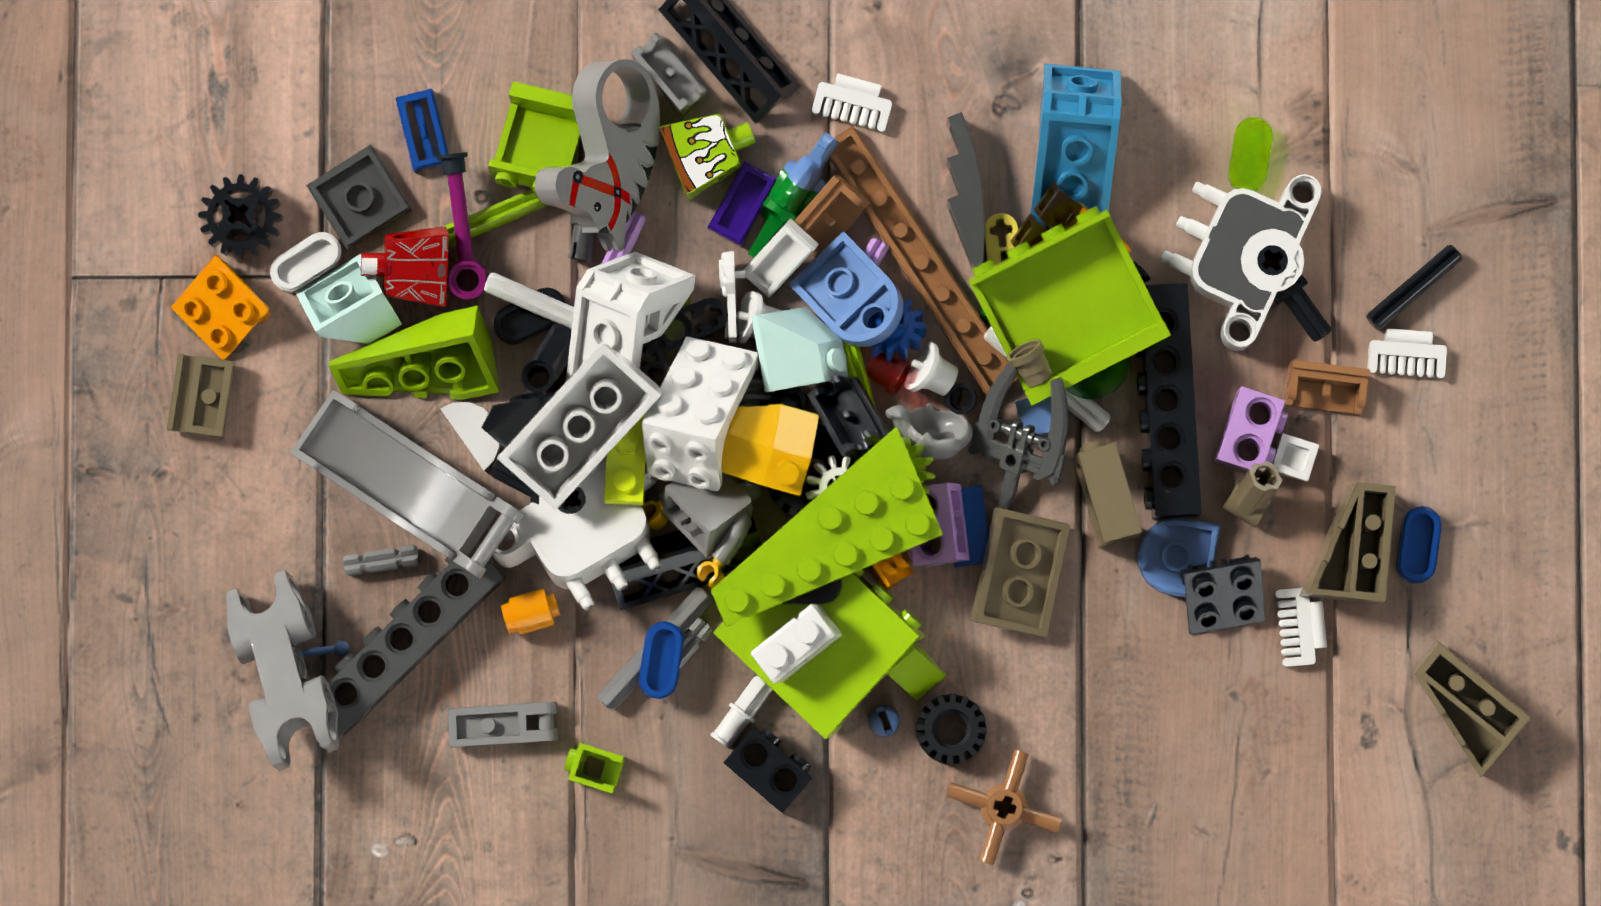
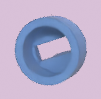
(876, 724)

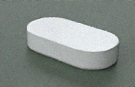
(306, 262)

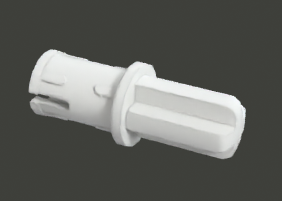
(742, 712)

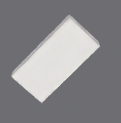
(780, 258)

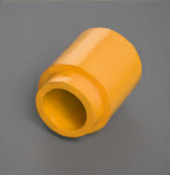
(530, 611)

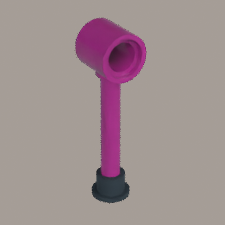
(453, 166)

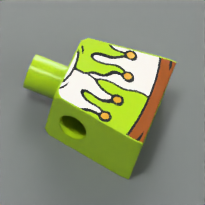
(704, 151)

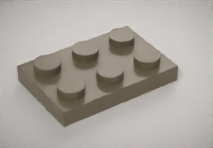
(1020, 572)

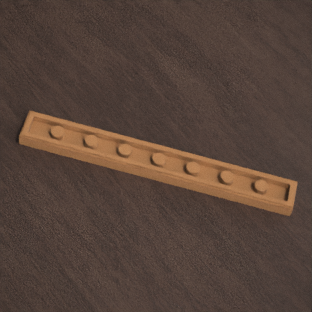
(918, 259)

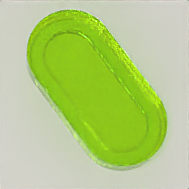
(1250, 154)

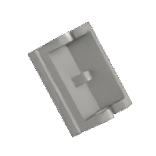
(670, 74)

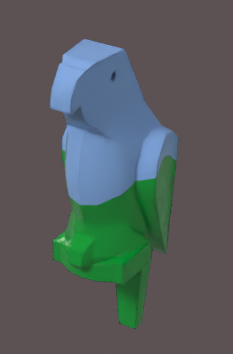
(794, 190)

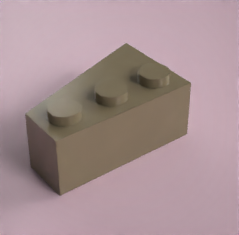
(1356, 548)
(1471, 706)

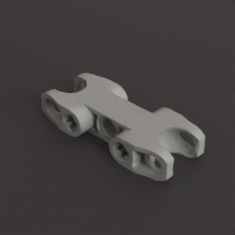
(290, 696)

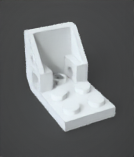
(625, 306)

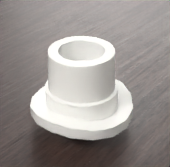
(751, 305)
(931, 371)

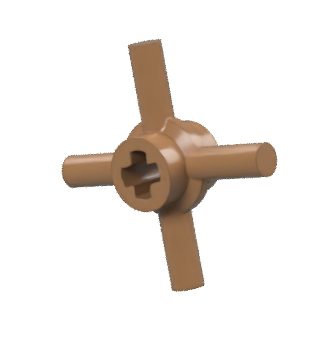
(1021, 813)

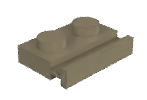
(201, 395)

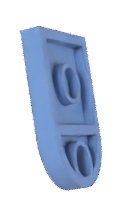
(847, 290)

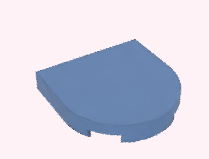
(1173, 546)

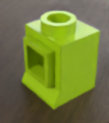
(611, 772)

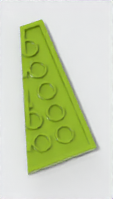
(852, 524)

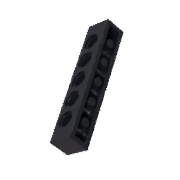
(1185, 499)

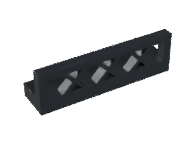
(738, 42)
(674, 553)

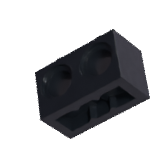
(762, 777)

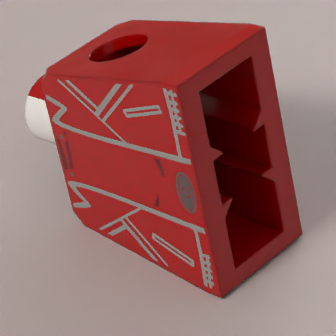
(412, 265)

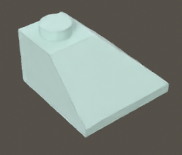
(348, 305)
(797, 349)

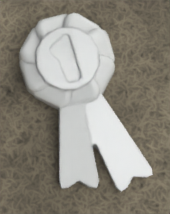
(727, 285)

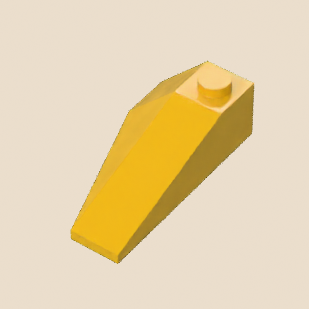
(770, 446)

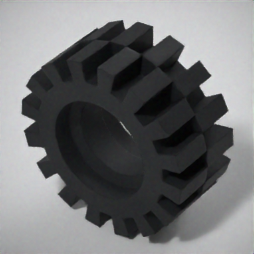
(975, 729)

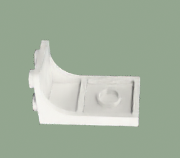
(692, 416)

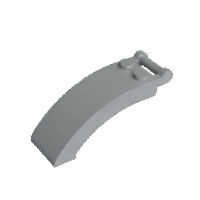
(405, 482)

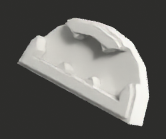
(467, 422)

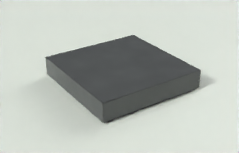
(359, 197)

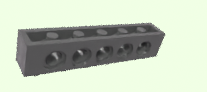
(425, 639)

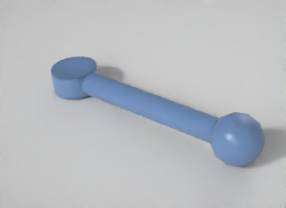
(340, 648)

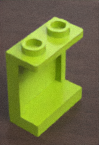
(536, 135)

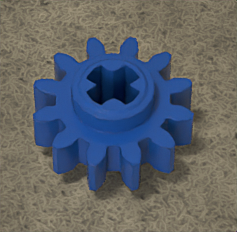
(906, 335)

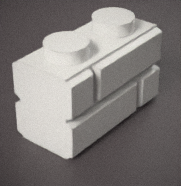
(796, 643)

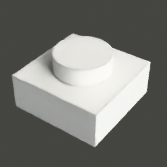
(1295, 457)

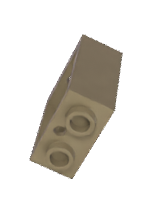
(1106, 493)

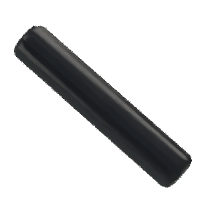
(1414, 287)

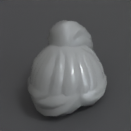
(938, 430)

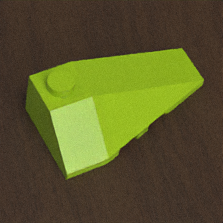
(435, 356)

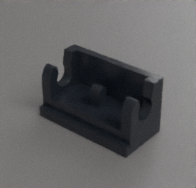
(849, 416)

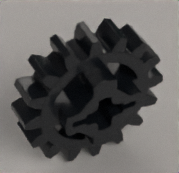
(229, 227)

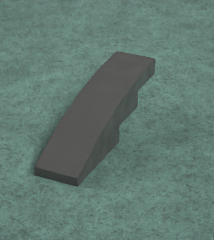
(966, 207)

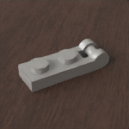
(501, 724)

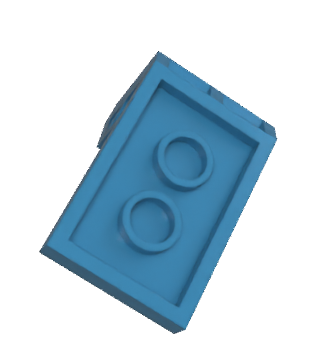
(1078, 133)

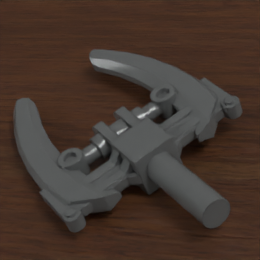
(1016, 454)

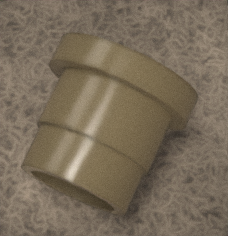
(1031, 362)

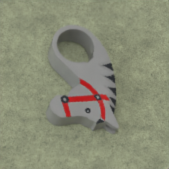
(617, 159)

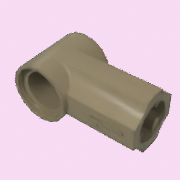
(1253, 493)

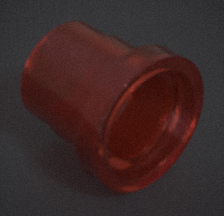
(888, 374)

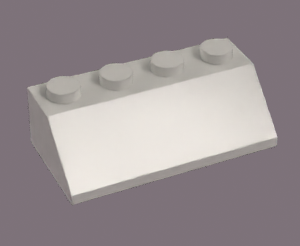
(580, 425)

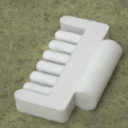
(856, 93)
(1407, 344)
(1310, 627)

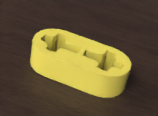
(992, 242)

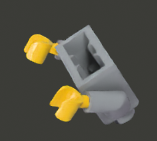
(709, 519)

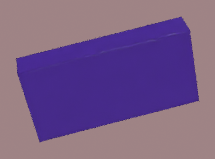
(742, 204)

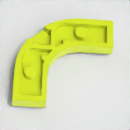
(627, 469)

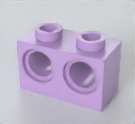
(1242, 428)
(951, 520)

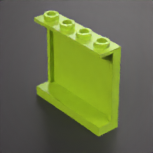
(1074, 296)
(850, 667)

